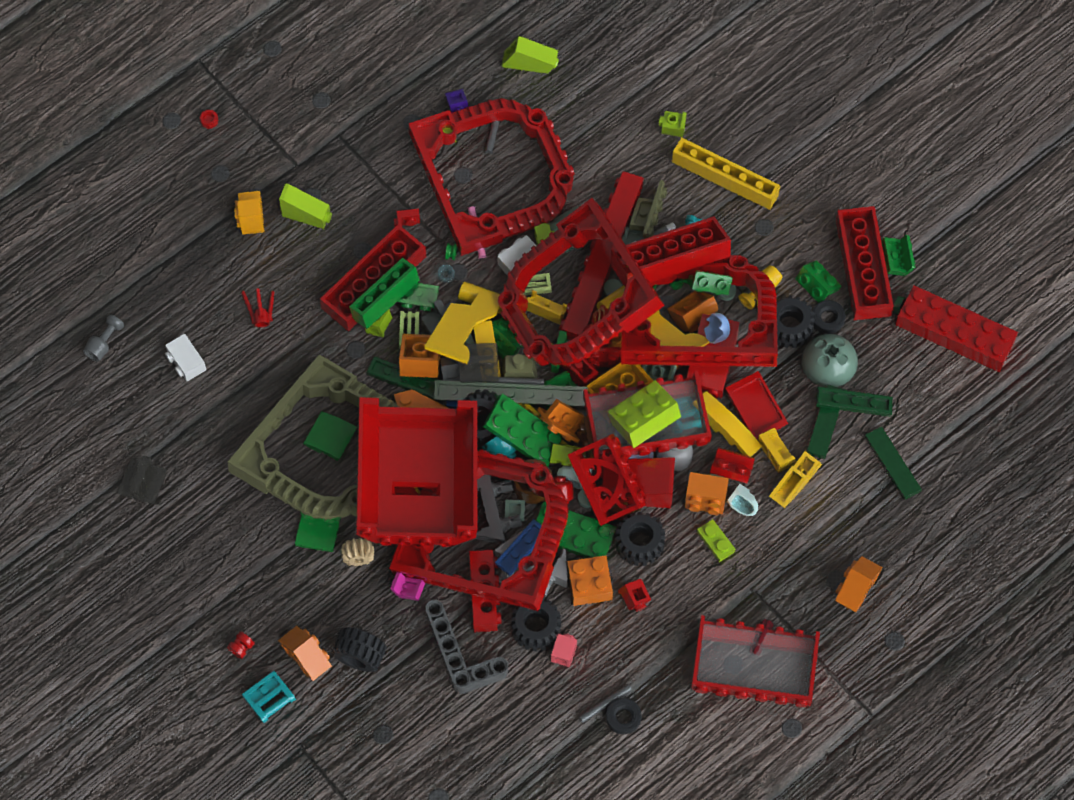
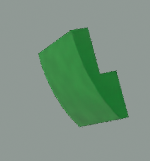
(330, 435)

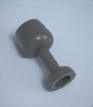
(97, 346)

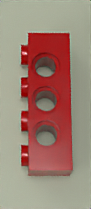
(484, 620)

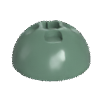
(826, 368)

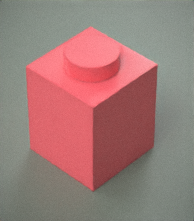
(564, 650)

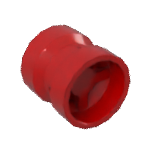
(240, 645)

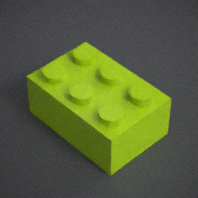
(644, 414)

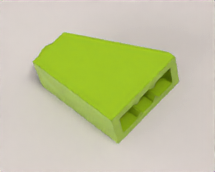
(530, 56)
(304, 207)

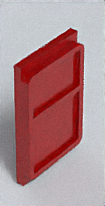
(756, 405)

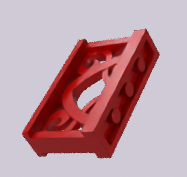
(582, 468)

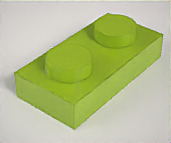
(716, 540)

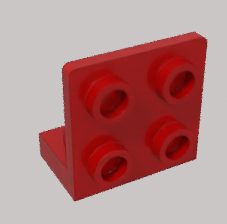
(605, 357)

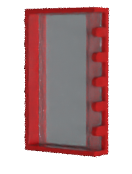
(688, 430)
(778, 672)

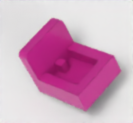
(407, 587)

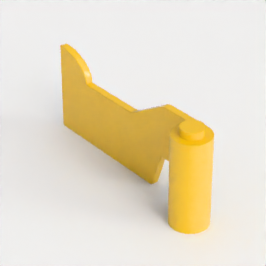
(460, 320)
(661, 328)

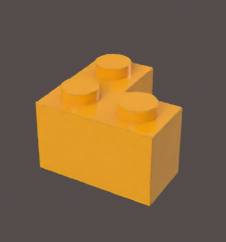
(249, 212)

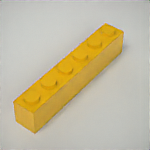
(725, 173)

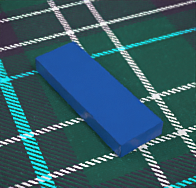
(521, 547)

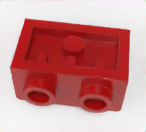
(732, 465)

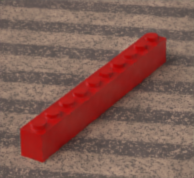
(599, 262)

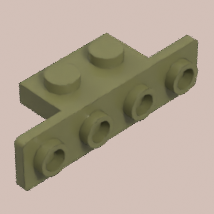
(646, 212)

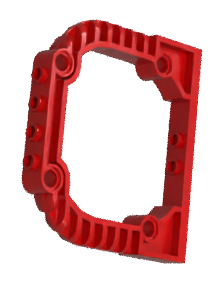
(469, 231)
(625, 313)
(756, 349)
(524, 587)

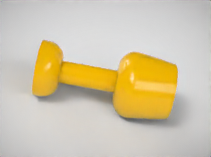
(773, 274)

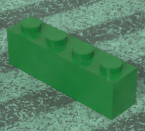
(384, 293)

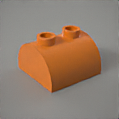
(689, 310)

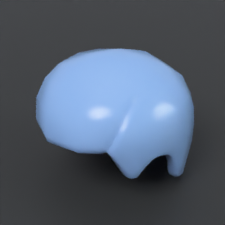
(718, 328)

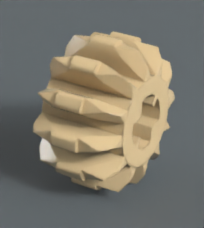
(357, 552)

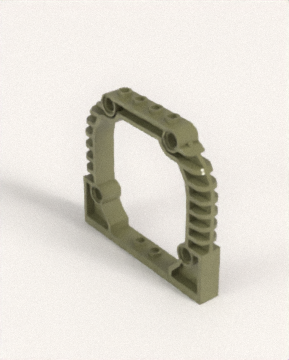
(251, 461)

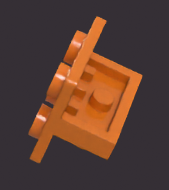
(562, 420)

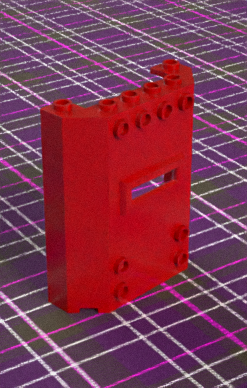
(417, 451)

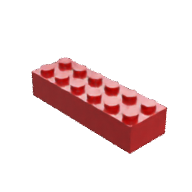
(676, 250)
(864, 263)
(368, 270)
(956, 328)

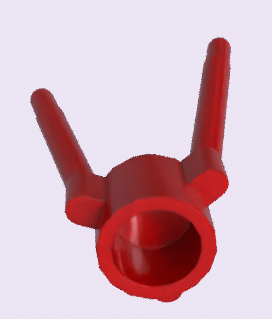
(261, 317)

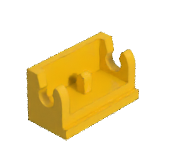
(546, 308)
(776, 450)

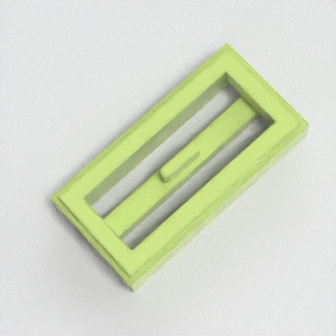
(540, 285)
(409, 315)

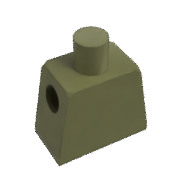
(518, 367)

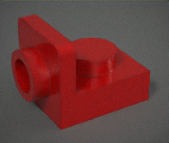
(407, 217)

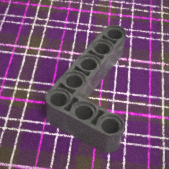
(454, 654)

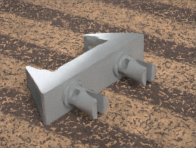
(559, 572)

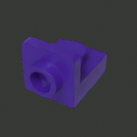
(456, 100)

